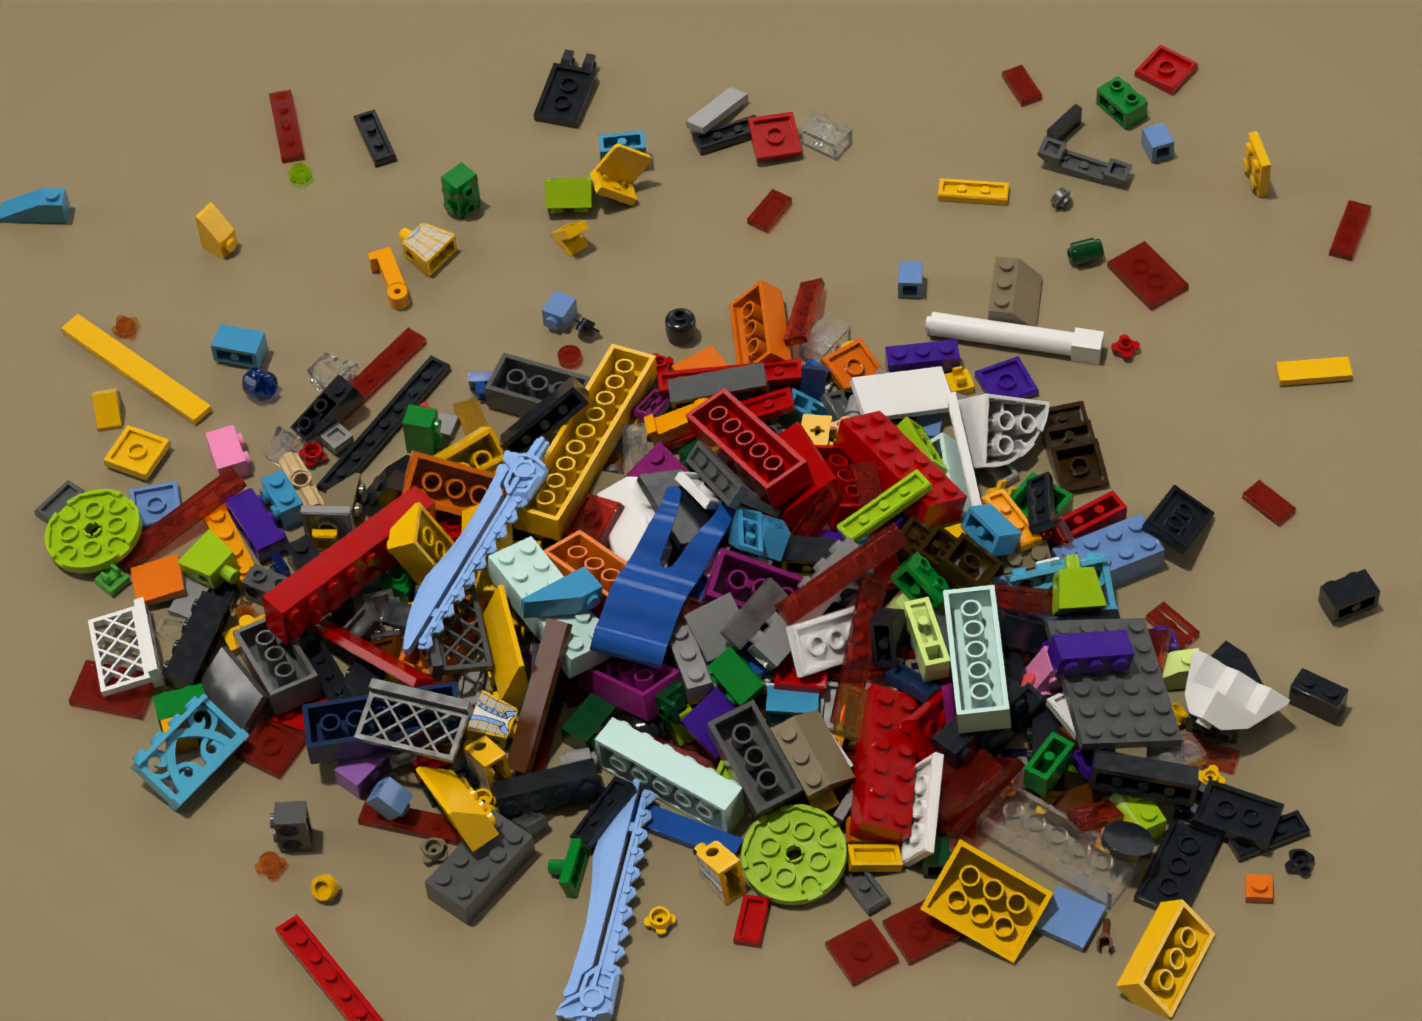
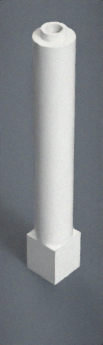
(1081, 345)

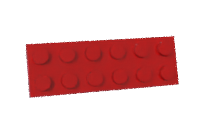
(878, 440)
(749, 448)
(884, 768)

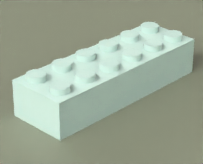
(526, 569)
(976, 659)
(670, 775)

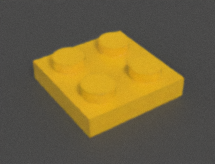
(1257, 164)
(137, 452)

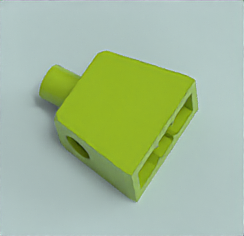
(210, 562)
(1076, 588)

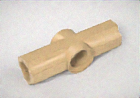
(300, 479)

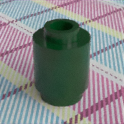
(1085, 251)

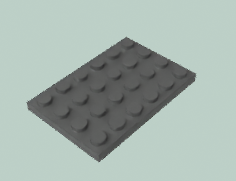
(1122, 706)

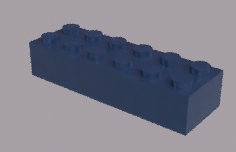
(333, 724)

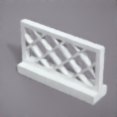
(147, 649)

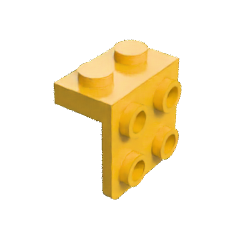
(617, 173)

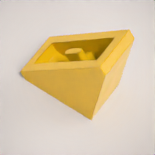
(107, 409)

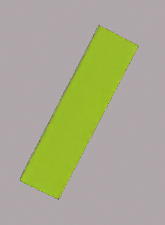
(885, 506)

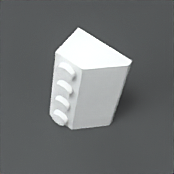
(632, 520)

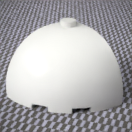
(1001, 427)

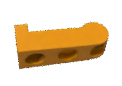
(385, 263)
(670, 425)

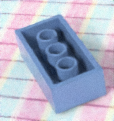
(1127, 545)

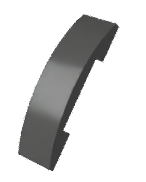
(1082, 166)

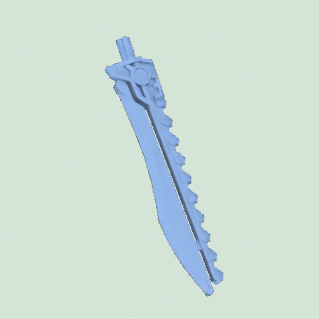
(521, 478)
(594, 989)

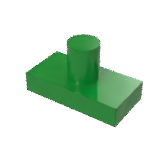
(570, 868)

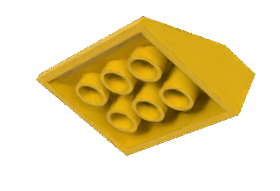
(507, 661)
(986, 901)

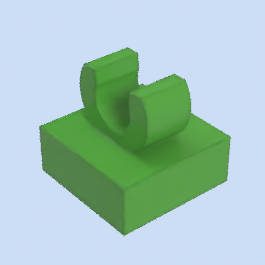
(112, 580)

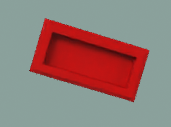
(751, 921)

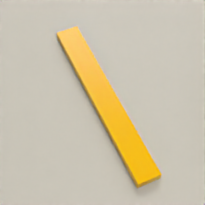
(136, 369)

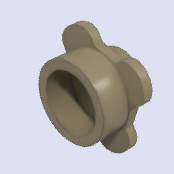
(433, 844)

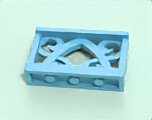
(1091, 559)
(185, 785)

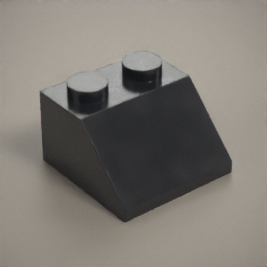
(385, 487)

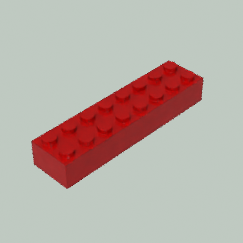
(338, 571)

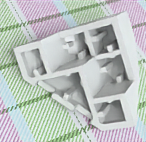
(1226, 696)

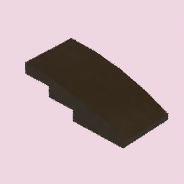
(1073, 448)
(953, 558)

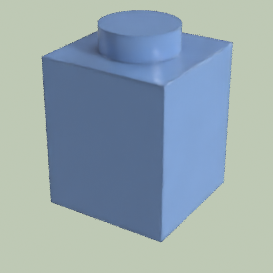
(1157, 142)
(910, 279)
(559, 311)
(390, 799)

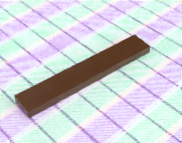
(539, 695)

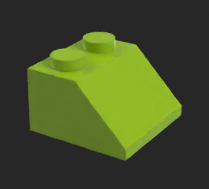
(569, 193)
(1141, 812)

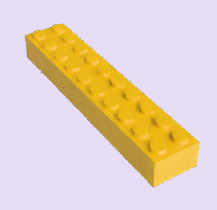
(588, 440)

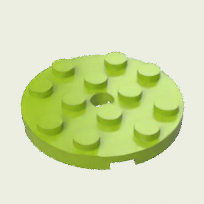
(117, 533)
(802, 879)

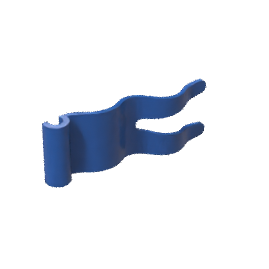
(648, 596)

